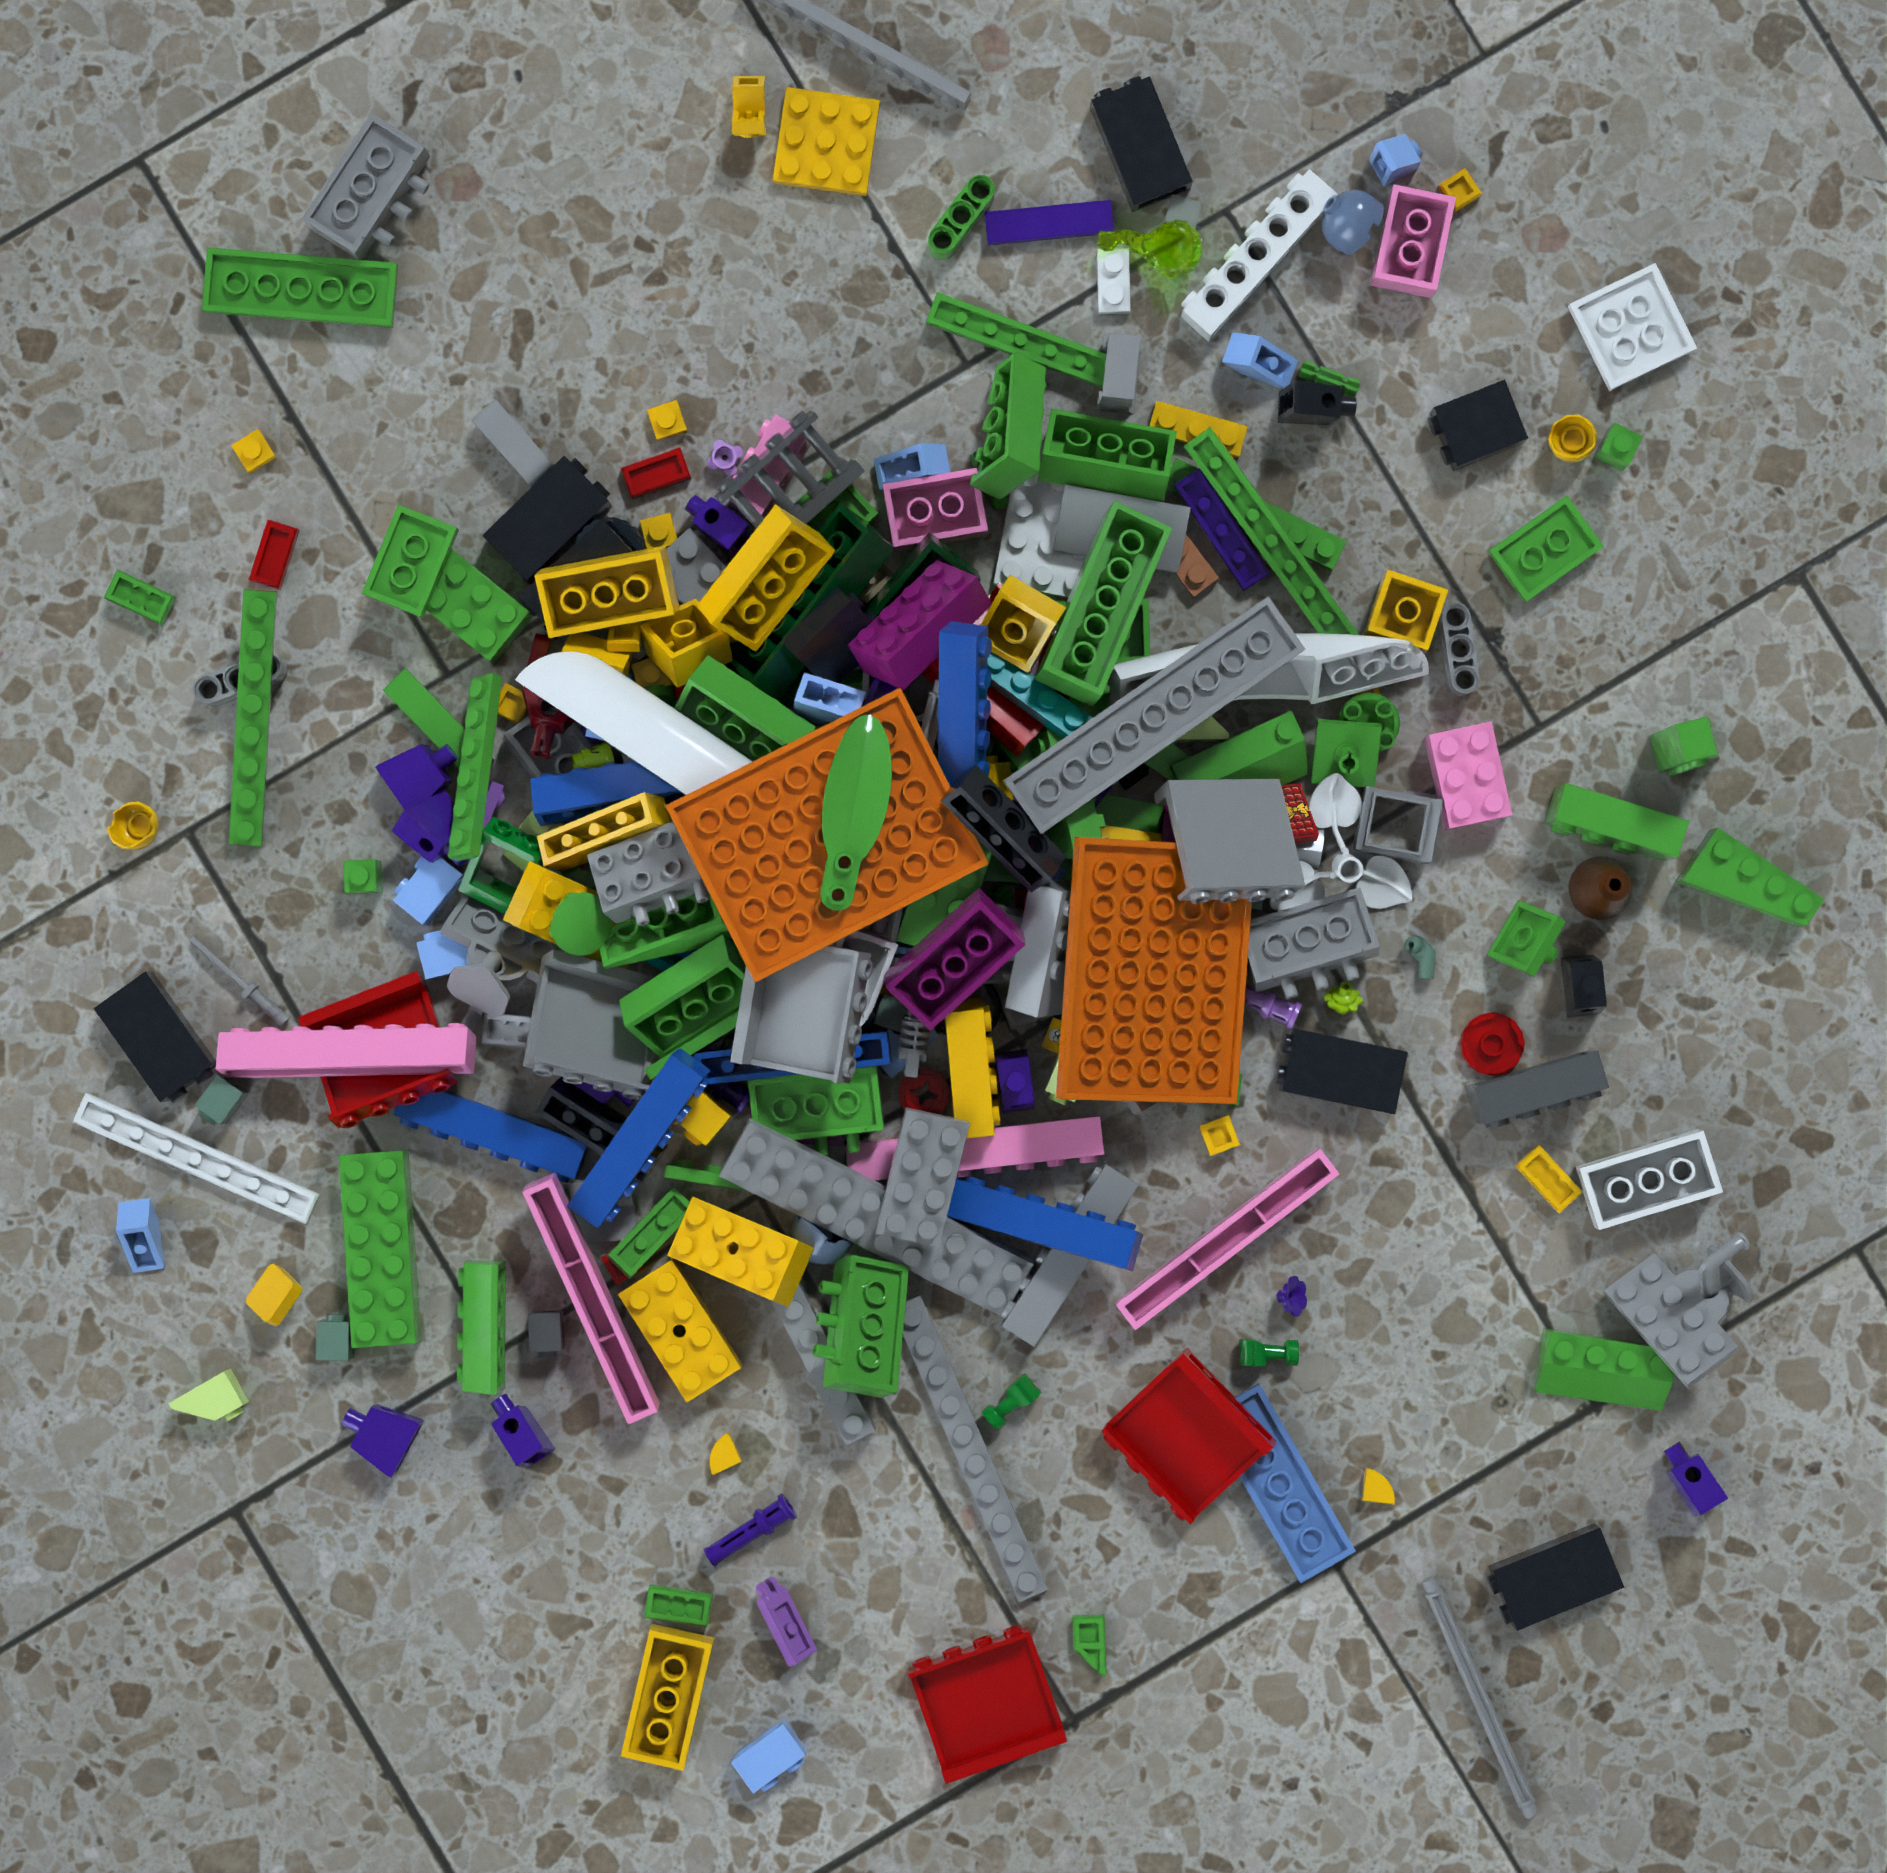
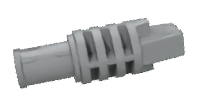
(913, 1044)

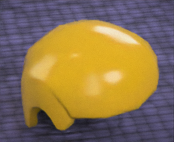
(1572, 438)
(133, 826)

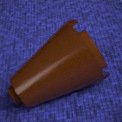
(1600, 888)

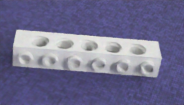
(1209, 319)

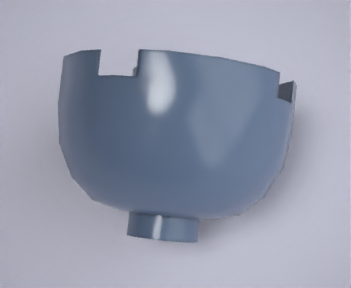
(1349, 219)
(827, 1245)

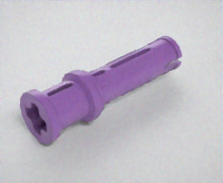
(1272, 1006)

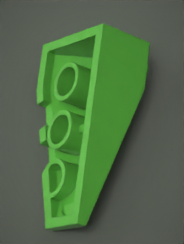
(1263, 752)
(664, 934)

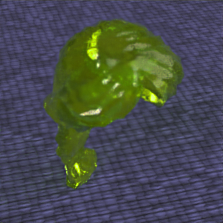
(1169, 248)

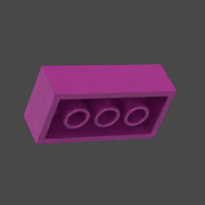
(906, 633)
(954, 959)

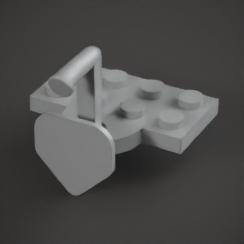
(491, 947)
(1684, 1311)

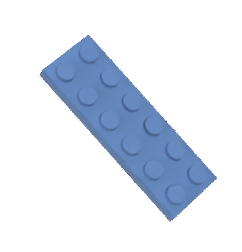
(1291, 1497)

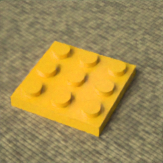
(826, 141)

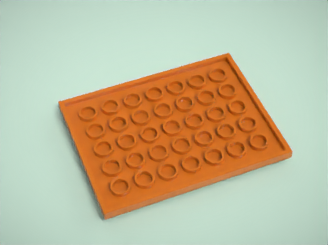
(765, 850)
(1149, 981)

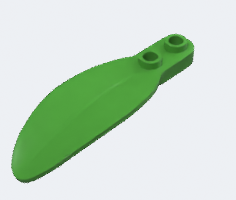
(854, 805)

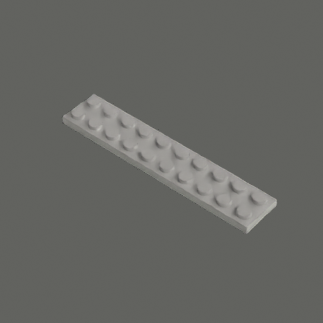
(1153, 715)
(850, 1208)

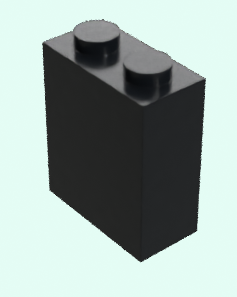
(1477, 425)
(826, 631)

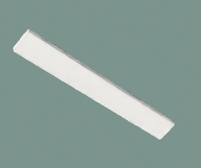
(196, 1158)

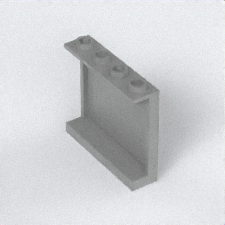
(1232, 839)
(805, 1015)
(581, 1026)

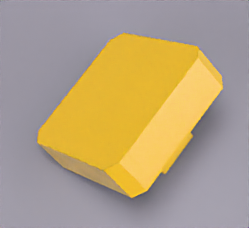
(274, 1295)

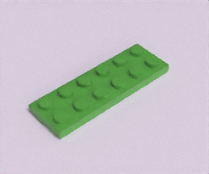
(300, 287)

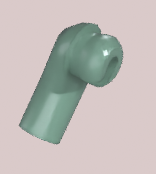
(1424, 954)

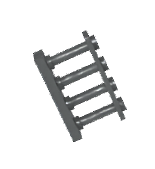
(819, 494)

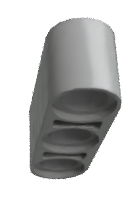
(512, 442)
(1464, 635)
(225, 683)

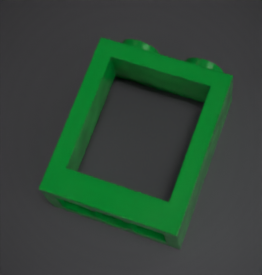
(486, 887)

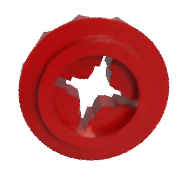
(937, 1086)

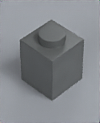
(546, 1332)

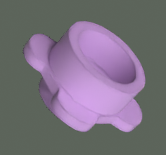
(728, 466)

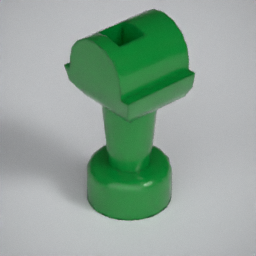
(1256, 1354)
(1019, 1393)

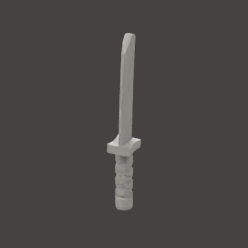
(250, 990)

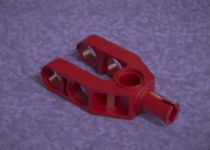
(545, 725)

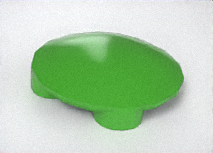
(1373, 709)
(580, 924)

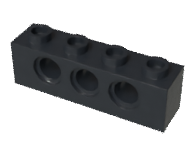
(1003, 828)
(585, 1118)

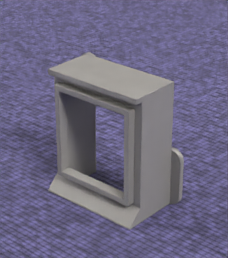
(1120, 373)
(1364, 850)

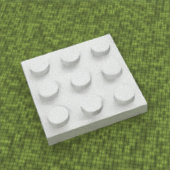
(1632, 327)

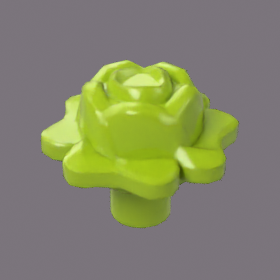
(1343, 998)

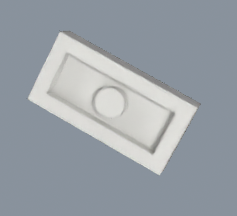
(1113, 281)

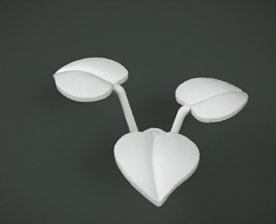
(1382, 881)

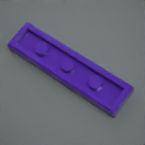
(1048, 222)
(1222, 529)

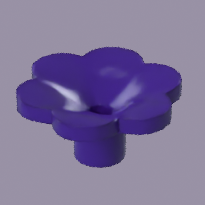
(1293, 1296)

